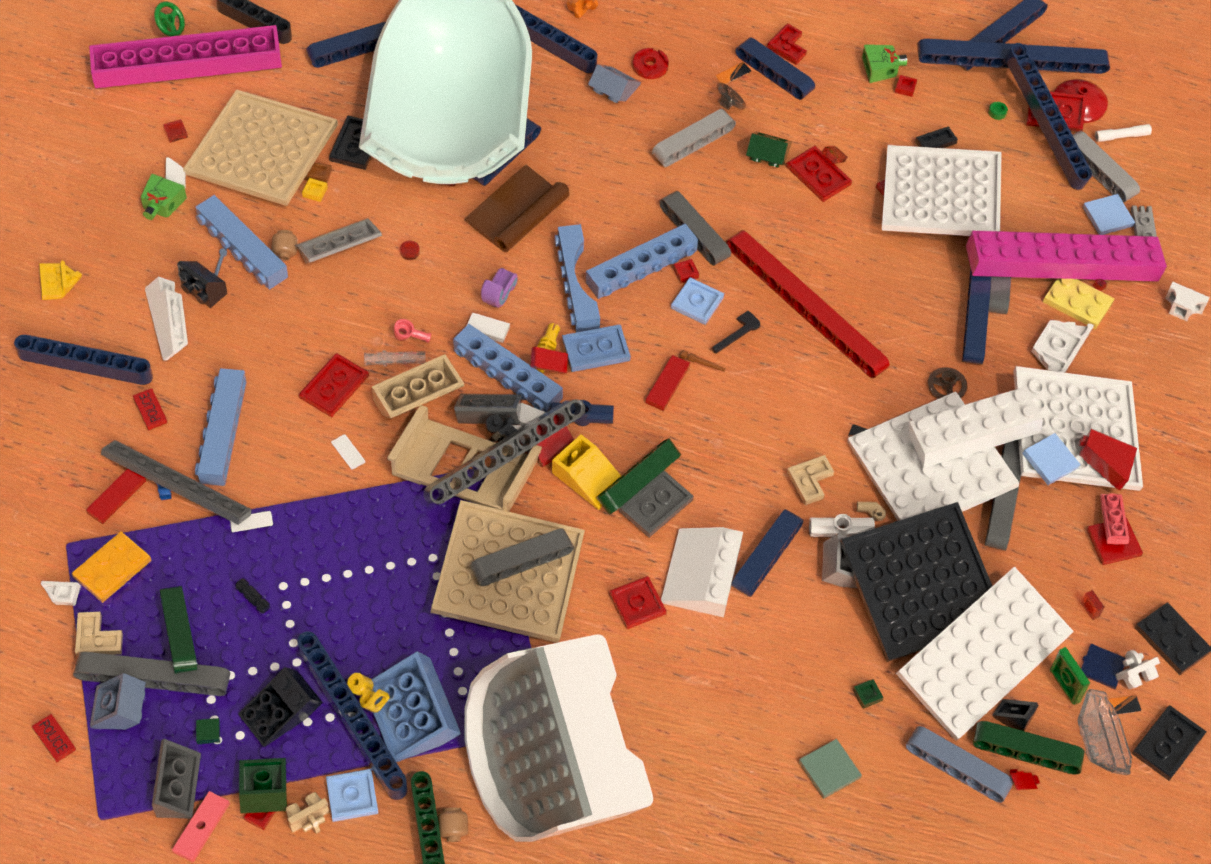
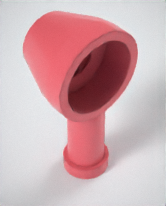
(408, 329)

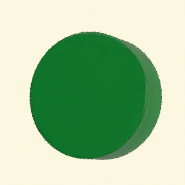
(998, 110)

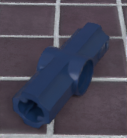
(593, 413)

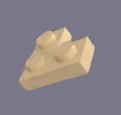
(805, 478)
(91, 638)

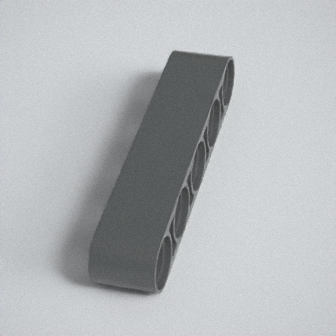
(682, 212)
(999, 295)
(522, 557)

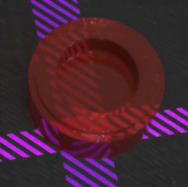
(409, 250)

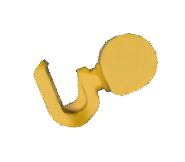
(363, 687)

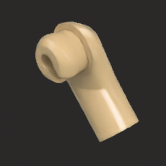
(872, 508)

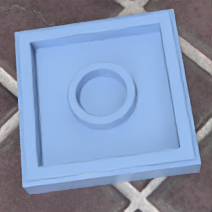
(1108, 214)
(697, 301)
(1051, 459)
(352, 795)

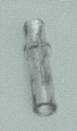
(388, 358)

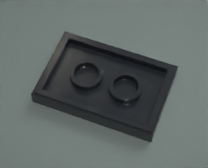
(346, 148)
(1169, 742)

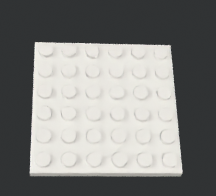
(941, 190)
(1072, 408)
(911, 488)

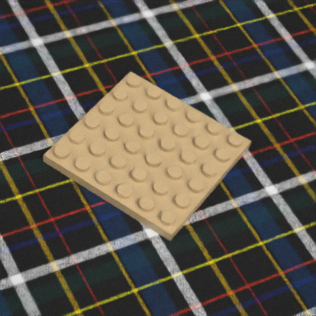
(261, 147)
(524, 603)

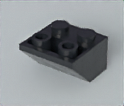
(201, 283)

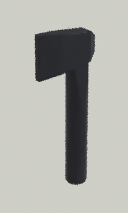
(750, 323)

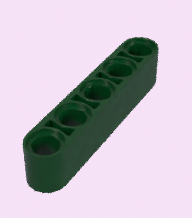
(638, 476)
(178, 629)
(1029, 747)
(427, 817)

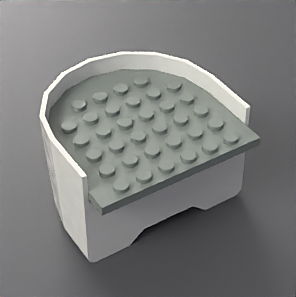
(551, 742)

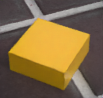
(315, 189)

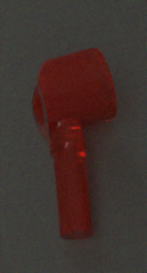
(1100, 284)

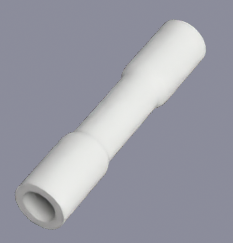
(1110, 134)

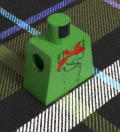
(881, 62)
(161, 197)

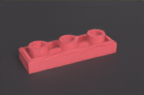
(1114, 519)
(207, 815)

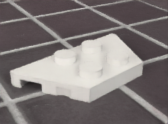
(1060, 344)

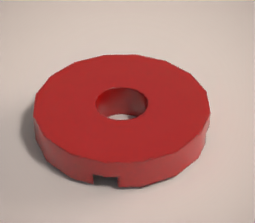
(648, 71)

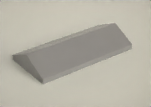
(338, 240)

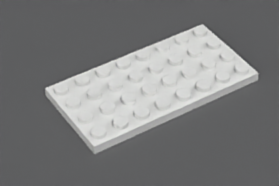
(984, 653)

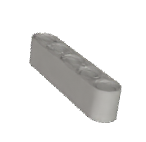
(693, 137)
(1105, 169)

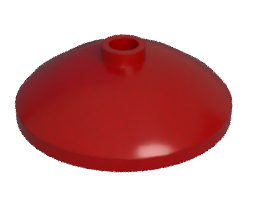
(1096, 98)

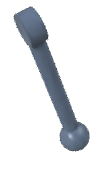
(222, 252)

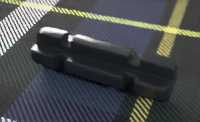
(252, 595)

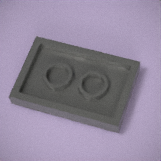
(656, 504)

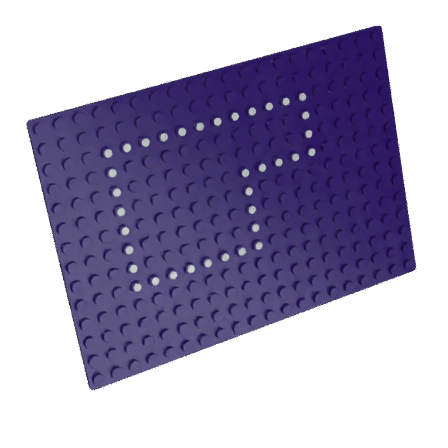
(336, 565)

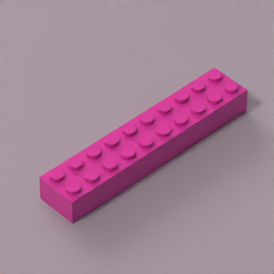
(185, 56)
(1065, 256)

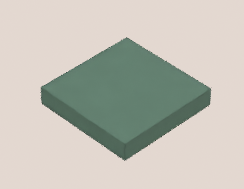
(830, 768)

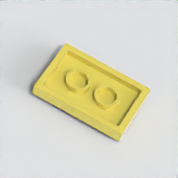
(1079, 301)

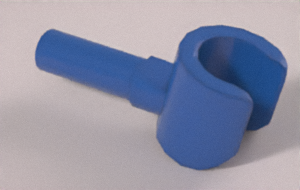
(164, 493)

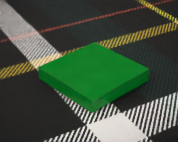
(1069, 676)

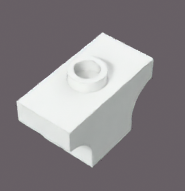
(1185, 301)

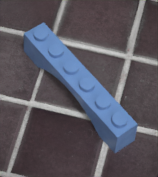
(584, 309)

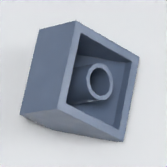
(613, 83)
(118, 703)

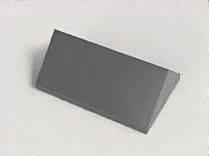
(478, 407)
(175, 781)

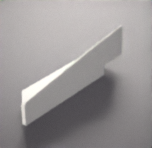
(167, 316)

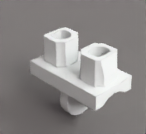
(1131, 675)

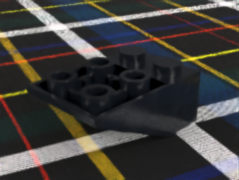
(280, 706)

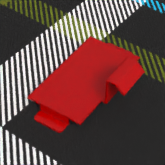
(1024, 780)

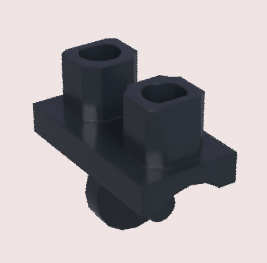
(500, 429)

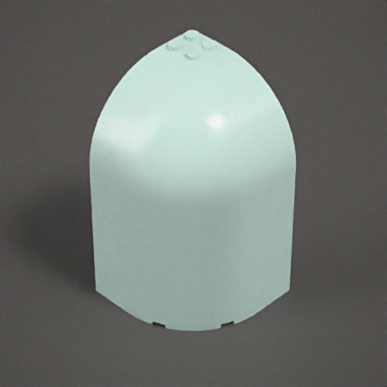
(448, 89)

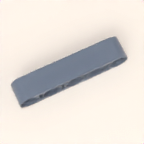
(959, 764)

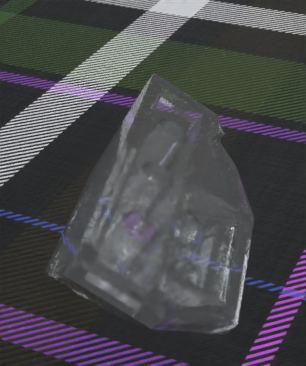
(1104, 734)

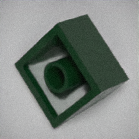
(768, 148)
(262, 785)

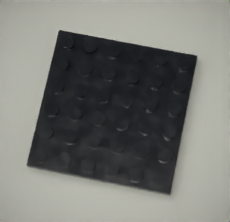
(916, 577)

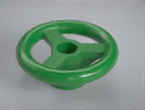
(166, 21)

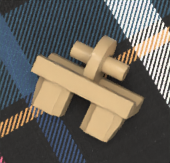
(310, 816)

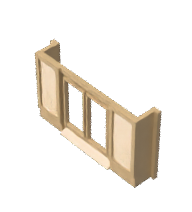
(426, 442)

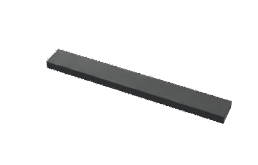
(176, 482)

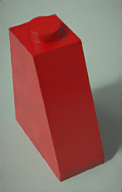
(1108, 457)

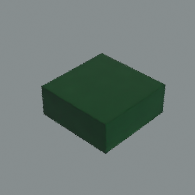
(868, 693)
(208, 731)

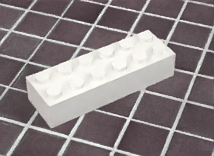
(975, 427)

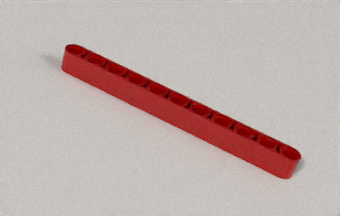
(808, 304)

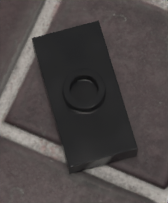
(937, 139)

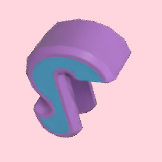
(497, 291)

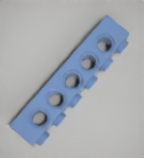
(641, 261)
(504, 360)

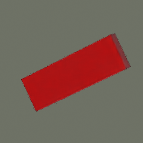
(667, 383)
(115, 495)

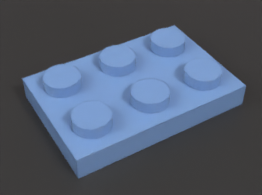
(596, 348)

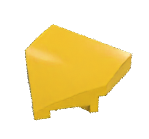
(56, 280)

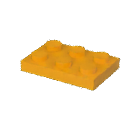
(111, 566)

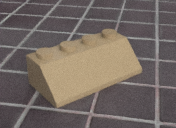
(416, 387)

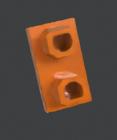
(581, 6)

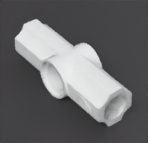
(829, 526)

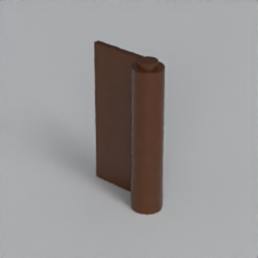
(517, 208)

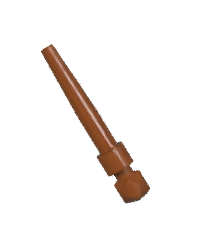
(692, 357)

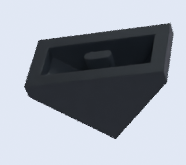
(1015, 713)

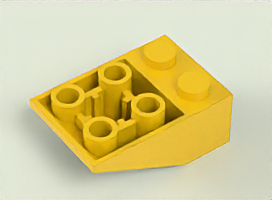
(584, 469)

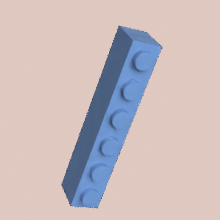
(241, 242)
(221, 427)

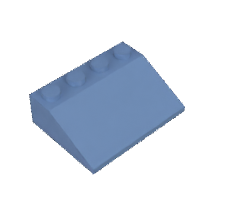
(417, 710)

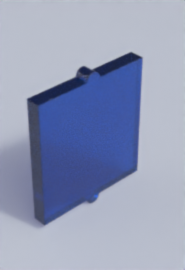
(1102, 666)

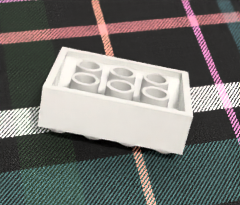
(702, 569)

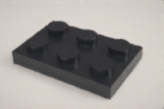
(1173, 638)

